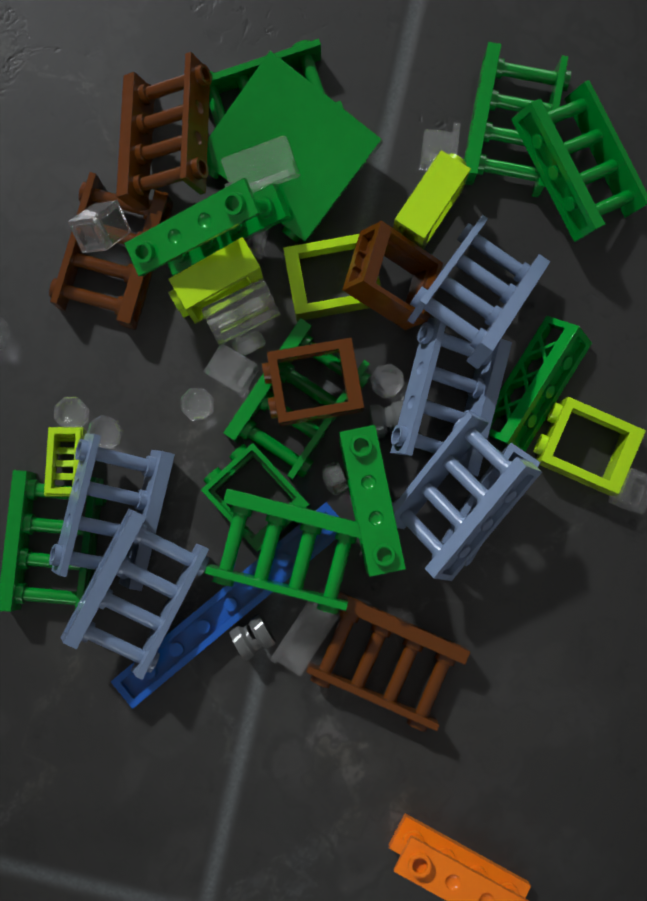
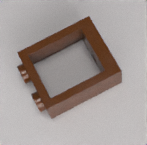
(365, 265)
(349, 370)

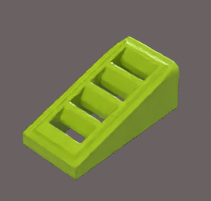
(55, 437)

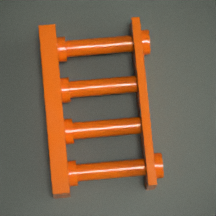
(450, 867)

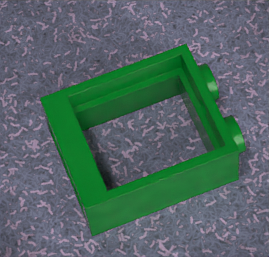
(240, 458)

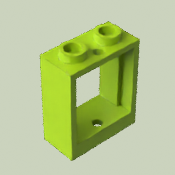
(432, 198)
(214, 279)
(322, 308)
(621, 457)

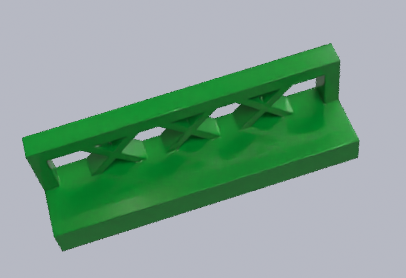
(541, 386)

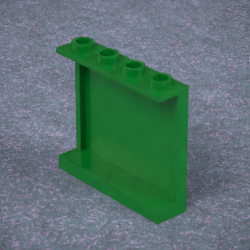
(323, 137)

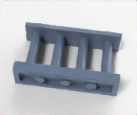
(496, 317)
(481, 391)
(146, 502)
(491, 505)
(100, 596)

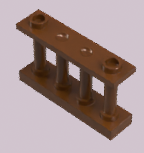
(139, 123)
(126, 307)
(414, 640)

